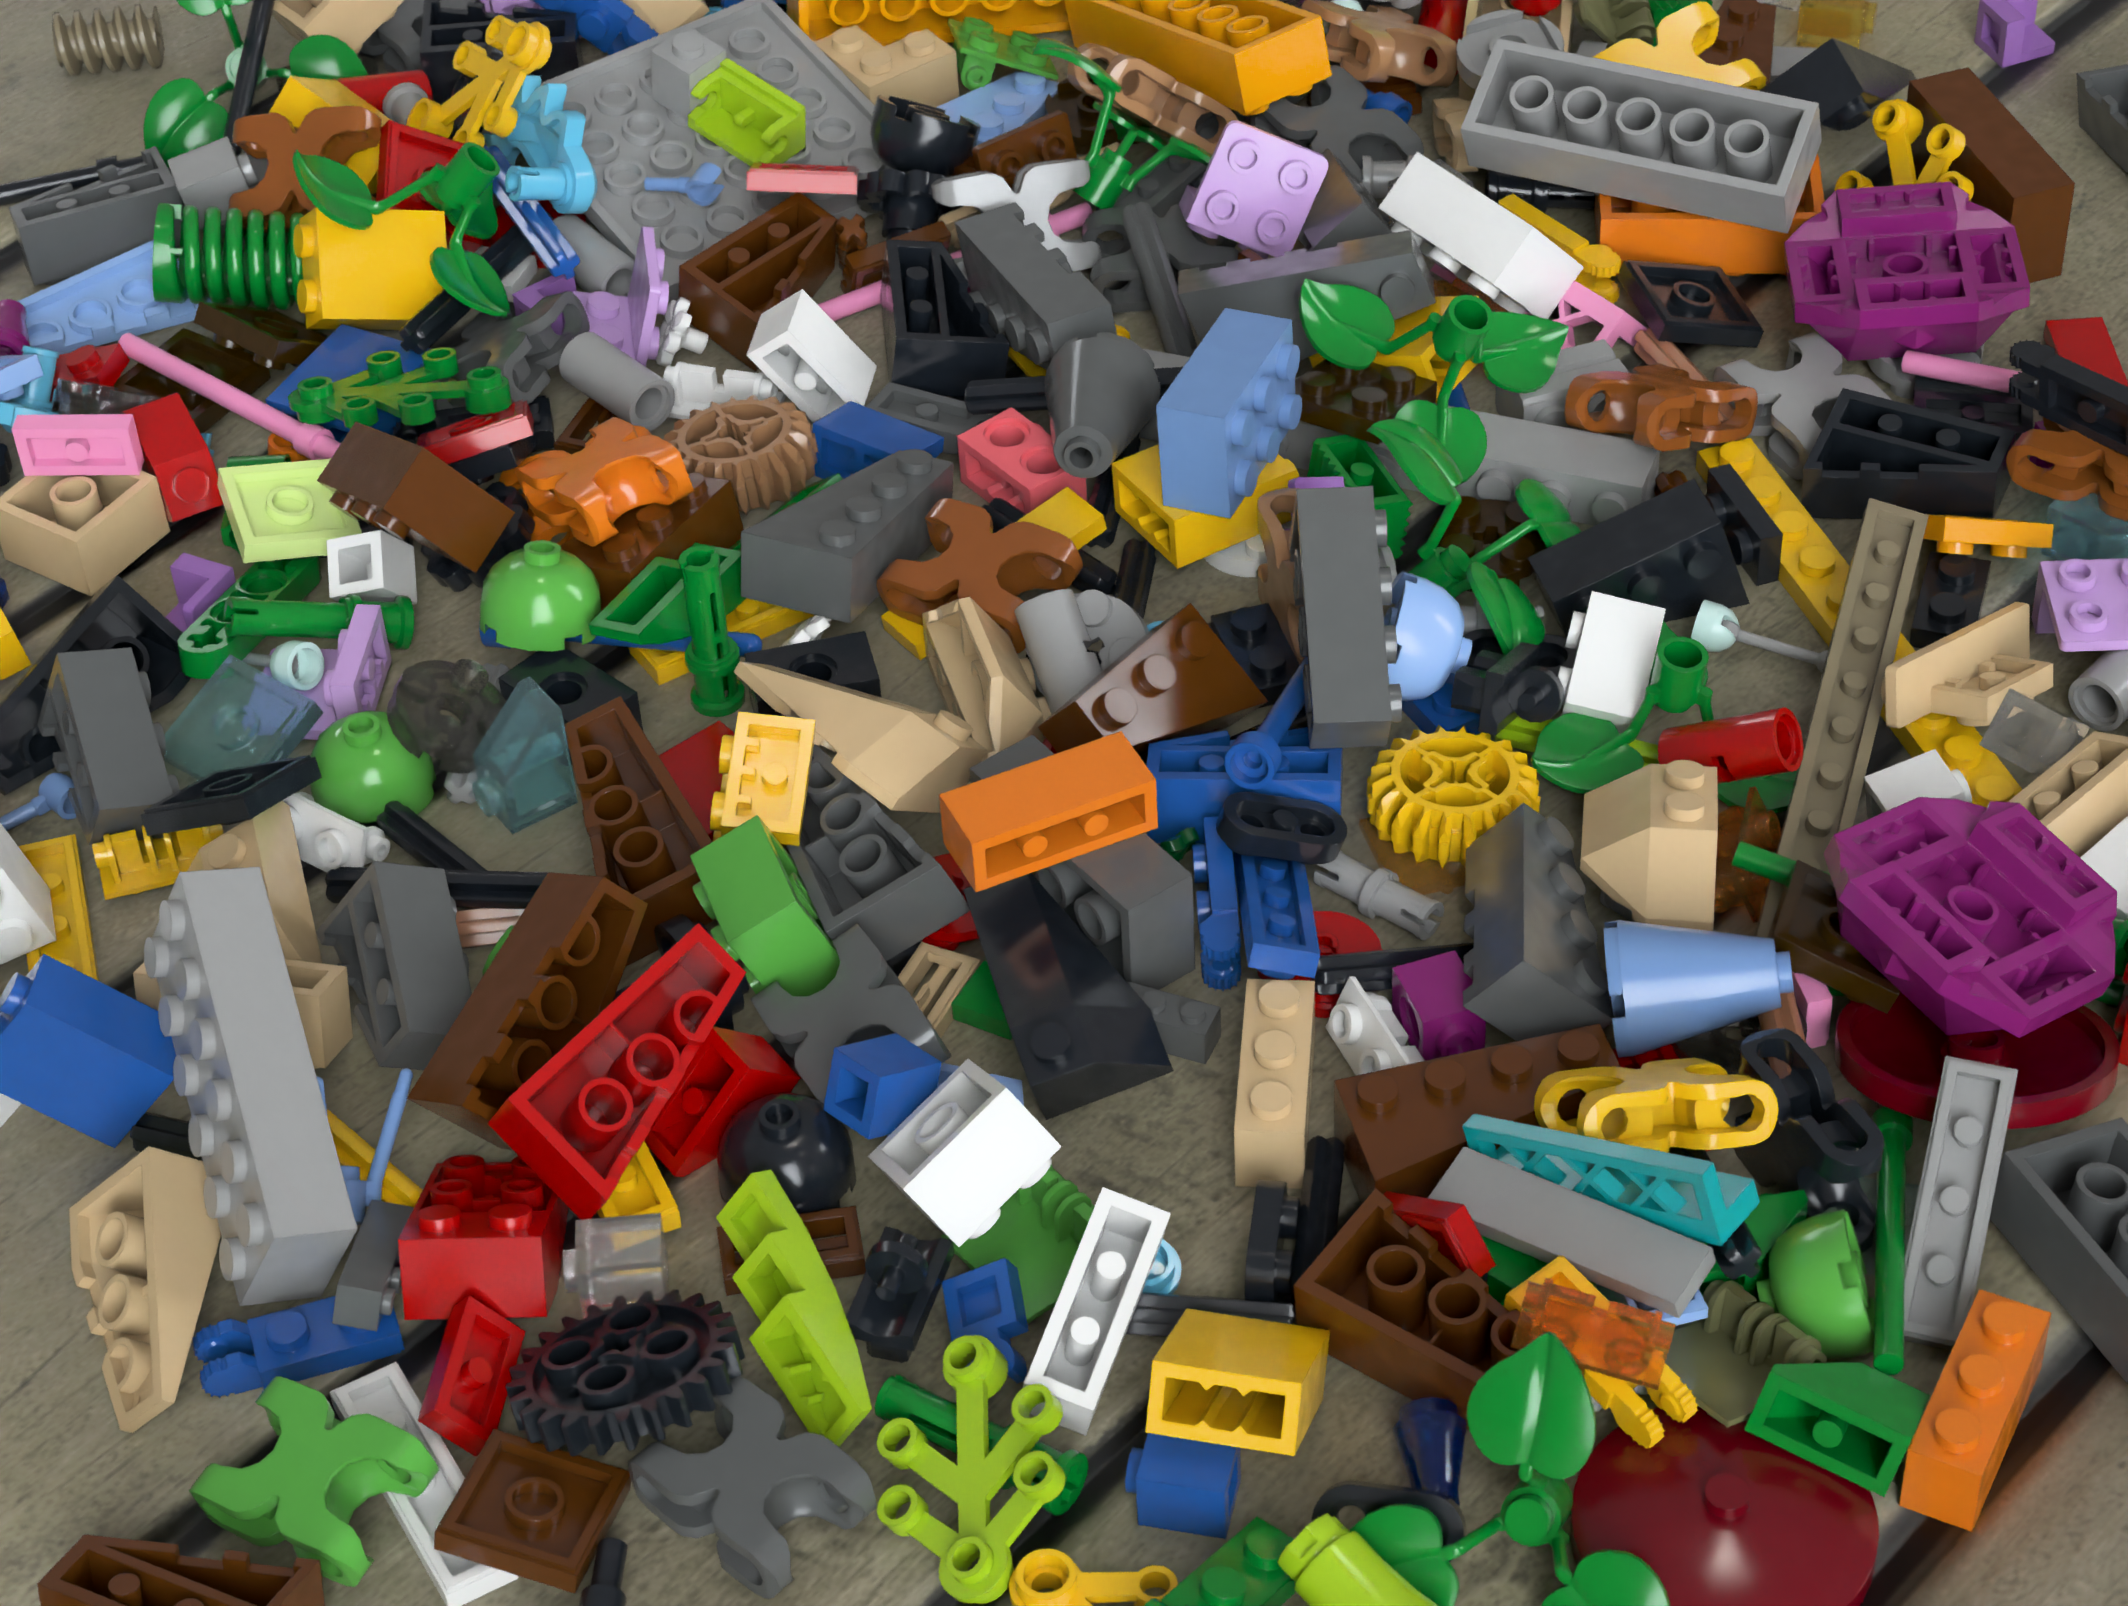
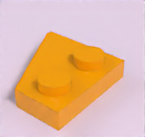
(2006, 536)

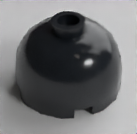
(920, 136)
(796, 1141)

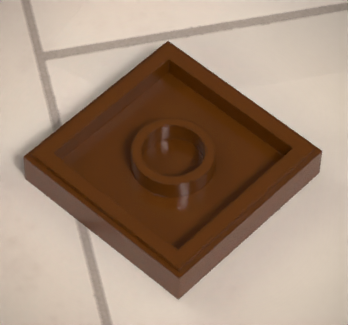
(533, 1511)

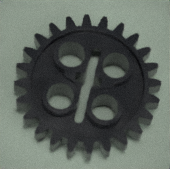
(625, 1372)

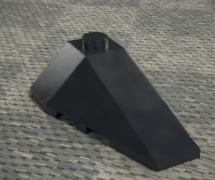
(1843, 82)
(110, 620)
(1064, 1002)

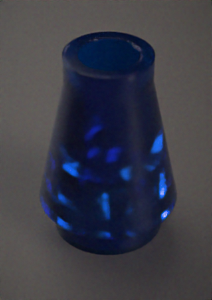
(1432, 1444)

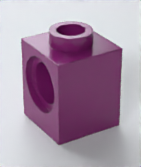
(1431, 1009)

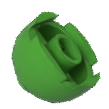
(539, 598)
(368, 768)
(1822, 1284)

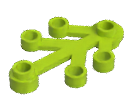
(976, 1475)

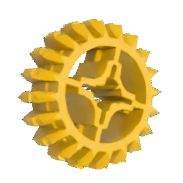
(1446, 791)

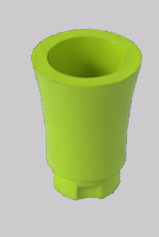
(1343, 1569)

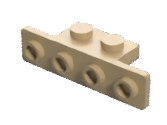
(1967, 672)

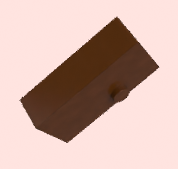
(2002, 161)

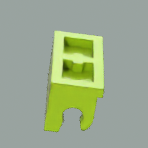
(748, 116)

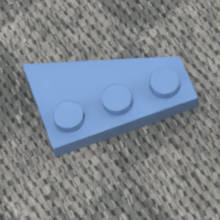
(1003, 103)

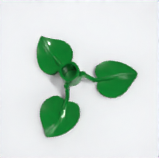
(186, 118)
(1110, 170)
(458, 189)
(1514, 349)
(1436, 477)
(1590, 752)
(1535, 1415)

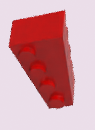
(607, 1085)

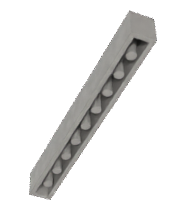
(1586, 470)

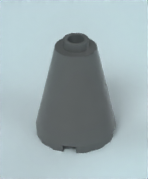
(1098, 400)

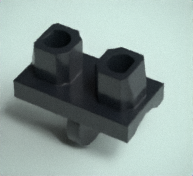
(1507, 687)
(898, 1293)

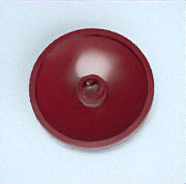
(1902, 1054)
(1727, 1517)

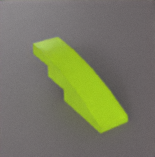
(800, 1313)

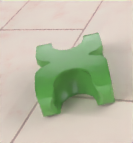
(314, 1480)

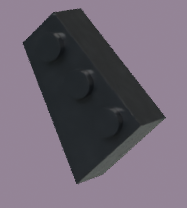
(931, 323)
(1904, 459)
(1656, 554)

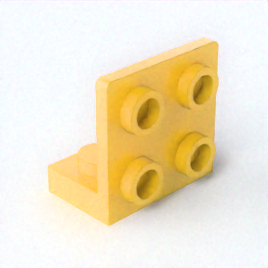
(764, 775)

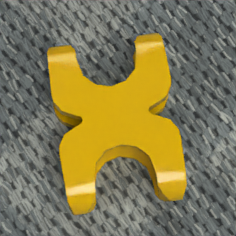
(1679, 43)
(1659, 1105)

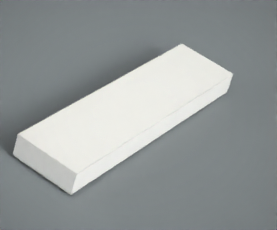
(392, 1399)

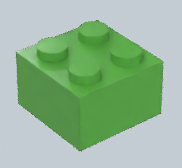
(764, 911)

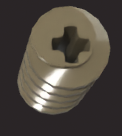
(108, 41)

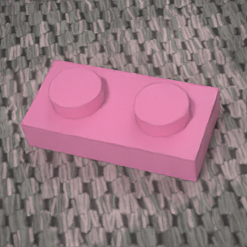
(78, 444)

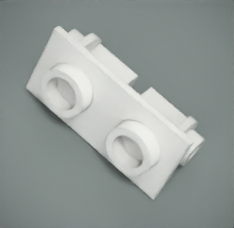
(698, 386)
(331, 839)
(1369, 1031)

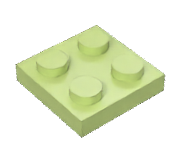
(281, 510)

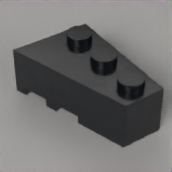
(448, 28)

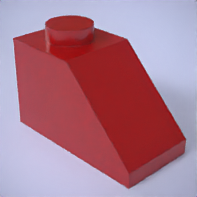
(176, 456)
(718, 1082)

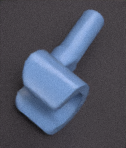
(698, 187)
(52, 796)

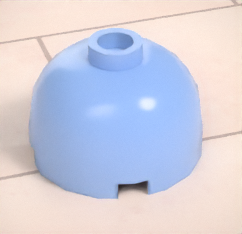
(1428, 636)

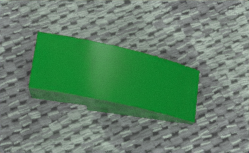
(655, 604)

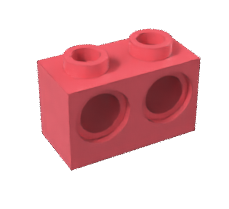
(1013, 462)

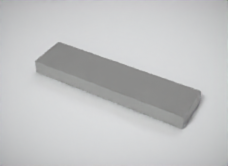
(1955, 1199)
(1594, 1237)

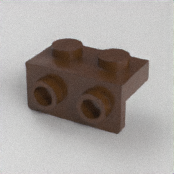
(1036, 141)

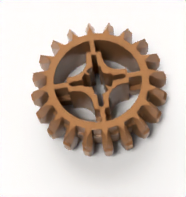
(754, 444)

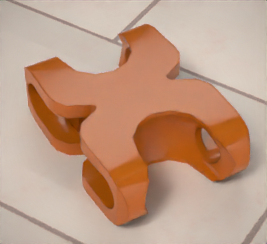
(604, 481)

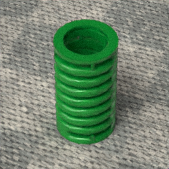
(226, 273)

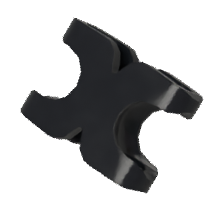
(1813, 1134)

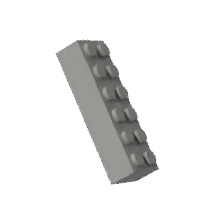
(1642, 135)
(249, 1087)

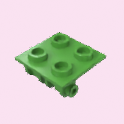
(981, 48)
(1038, 1235)

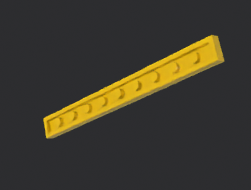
(1816, 579)

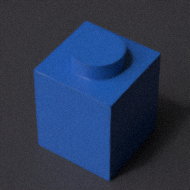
(879, 1083)
(1184, 1484)

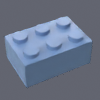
(1228, 412)

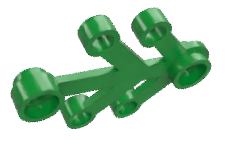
(399, 393)

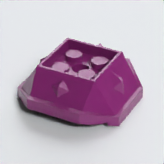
(1905, 271)
(1975, 913)

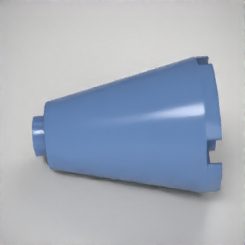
(1687, 982)

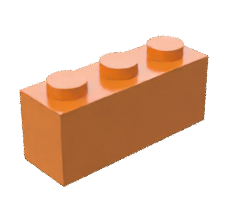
(1048, 811)
(1974, 1410)

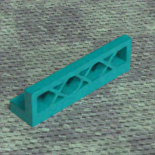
(1648, 1183)

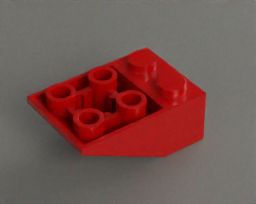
(485, 1236)

